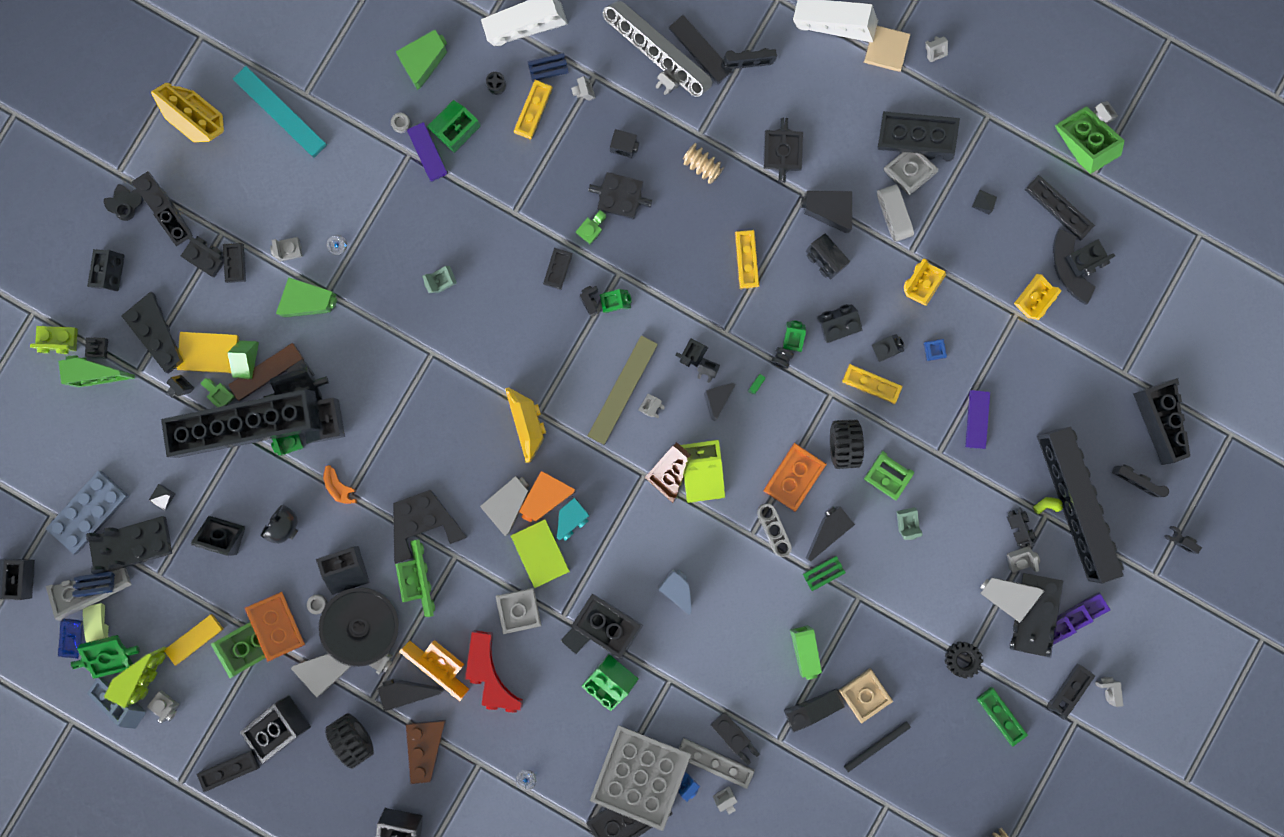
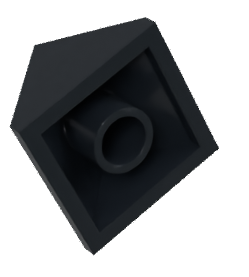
(717, 398)
(219, 536)

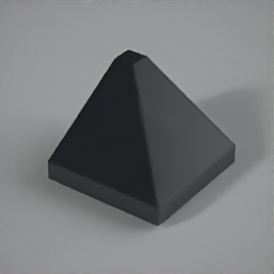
(984, 202)
(162, 497)

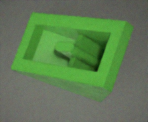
(243, 358)

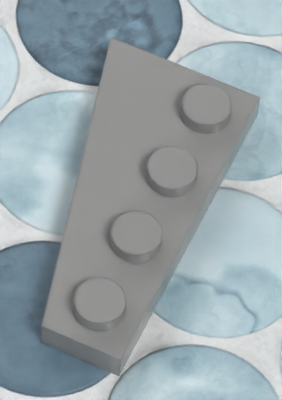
(65, 604)

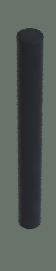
(877, 746)

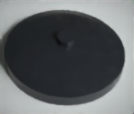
(358, 627)

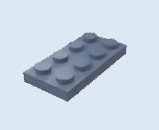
(87, 512)

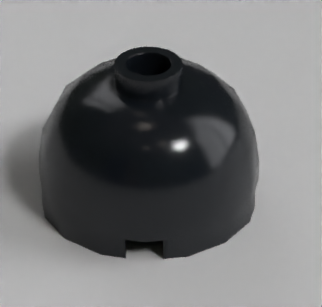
(281, 526)

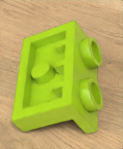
(55, 338)

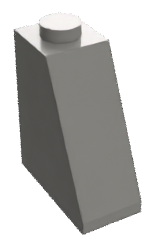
(505, 504)
(1011, 596)
(319, 673)

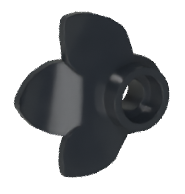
(123, 200)

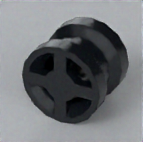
(493, 80)
(782, 357)

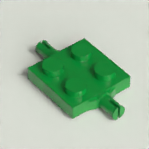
(105, 656)

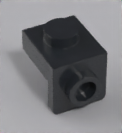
(888, 347)
(692, 353)

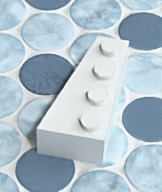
(837, 18)
(523, 20)

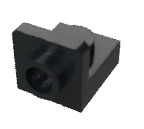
(590, 304)

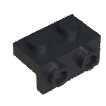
(840, 323)

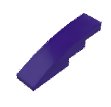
(1079, 616)

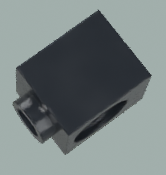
(624, 143)

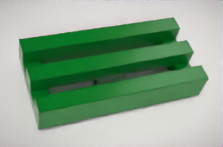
(838, 566)

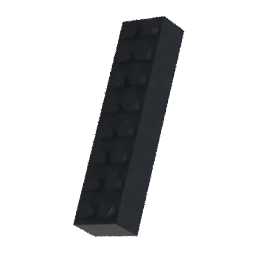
(241, 424)
(1080, 505)

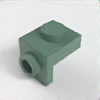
(439, 280)
(909, 523)

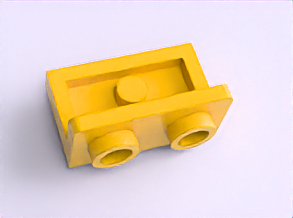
(924, 282)
(1037, 297)

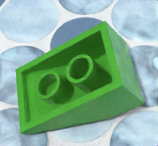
(1090, 139)
(82, 372)
(238, 650)

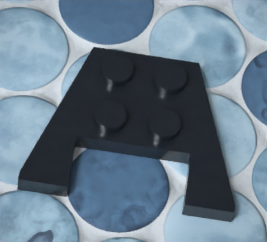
(417, 516)

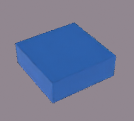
(935, 349)

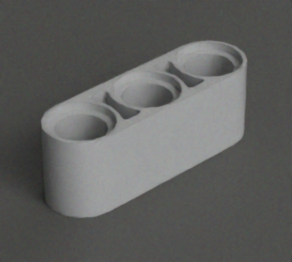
(895, 213)
(781, 536)

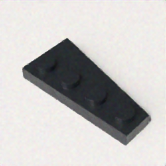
(150, 327)

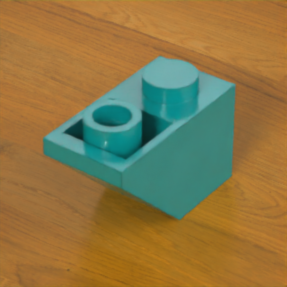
(570, 517)

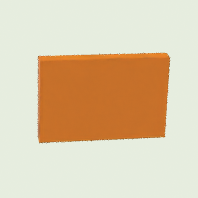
(794, 477)
(274, 626)

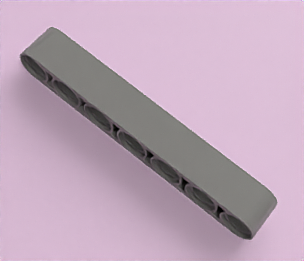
(657, 48)

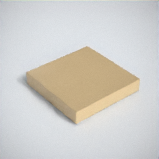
(887, 49)
(865, 695)

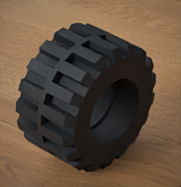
(846, 444)
(349, 740)

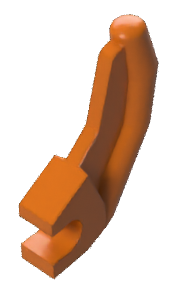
(337, 490)

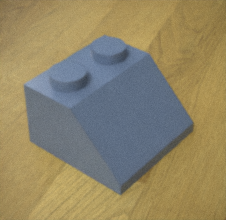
(677, 590)

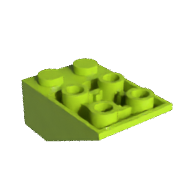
(704, 472)
(133, 682)

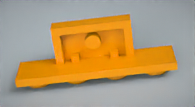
(439, 665)

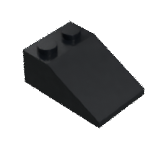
(607, 626)
(275, 729)
(399, 824)

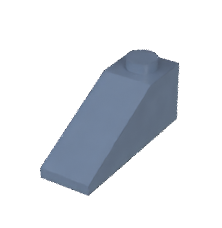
(122, 717)

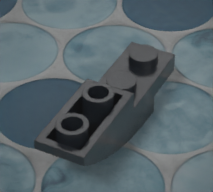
(162, 208)

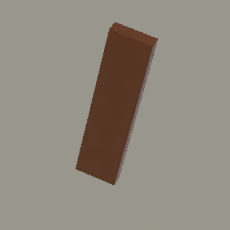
(265, 371)

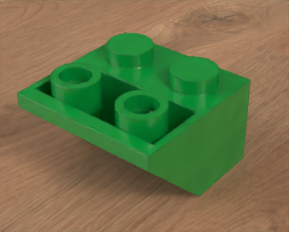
(454, 125)
(610, 682)

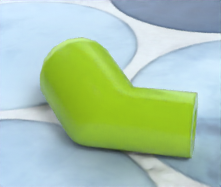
(1048, 502)

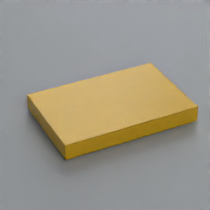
(205, 351)

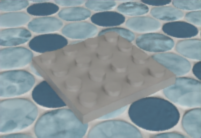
(640, 777)

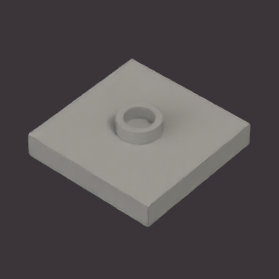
(910, 171)
(518, 610)

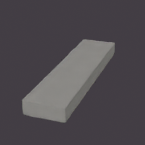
(717, 763)

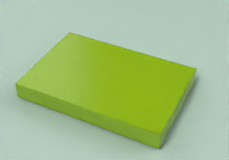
(540, 553)

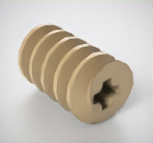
(702, 163)

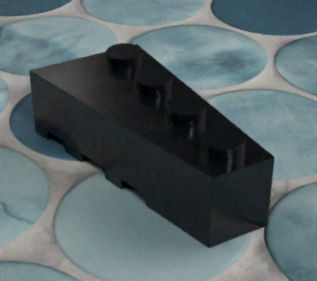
(1164, 420)

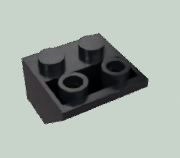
(827, 256)
(330, 422)
(343, 570)
(16, 578)

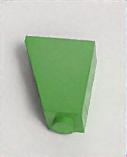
(422, 56)
(305, 299)
(806, 651)

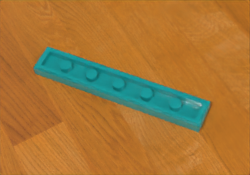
(279, 112)

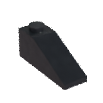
(830, 529)
(403, 692)
(813, 710)

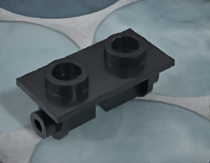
(1025, 534)

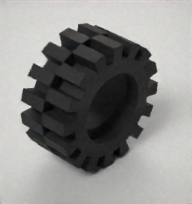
(974, 665)

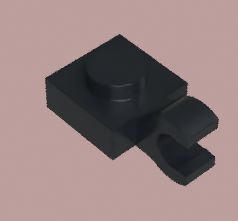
(1186, 543)

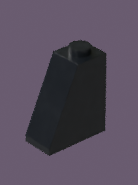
(830, 208)

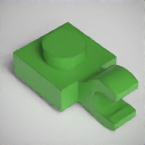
(590, 229)
(219, 394)

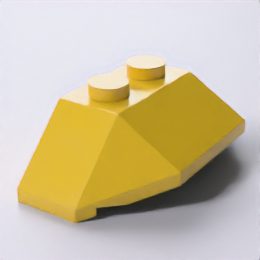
(189, 112)
(527, 423)

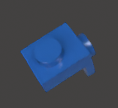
(688, 787)

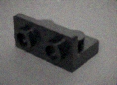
(202, 256)
(1088, 258)
(105, 270)

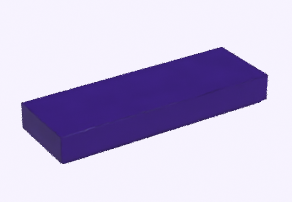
(427, 152)
(977, 419)

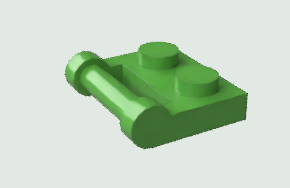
(886, 481)

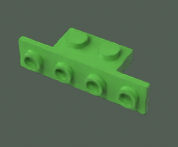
(413, 579)

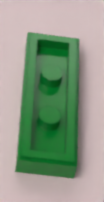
(1002, 716)

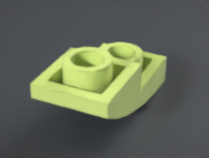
(94, 622)

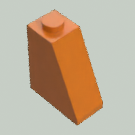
(544, 497)

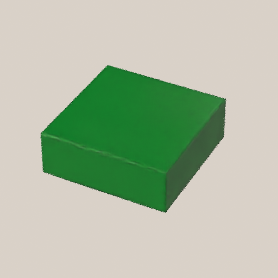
(756, 384)

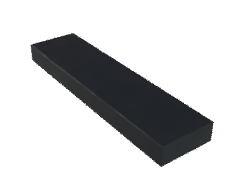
(699, 48)
(1059, 207)

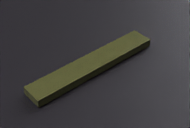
(622, 390)

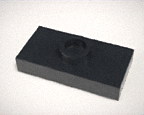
(234, 262)
(557, 268)

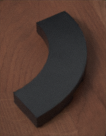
(1075, 285)

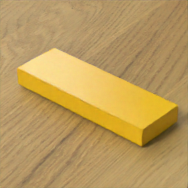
(533, 109)
(747, 259)
(872, 384)
(193, 639)

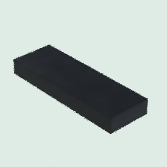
(228, 770)

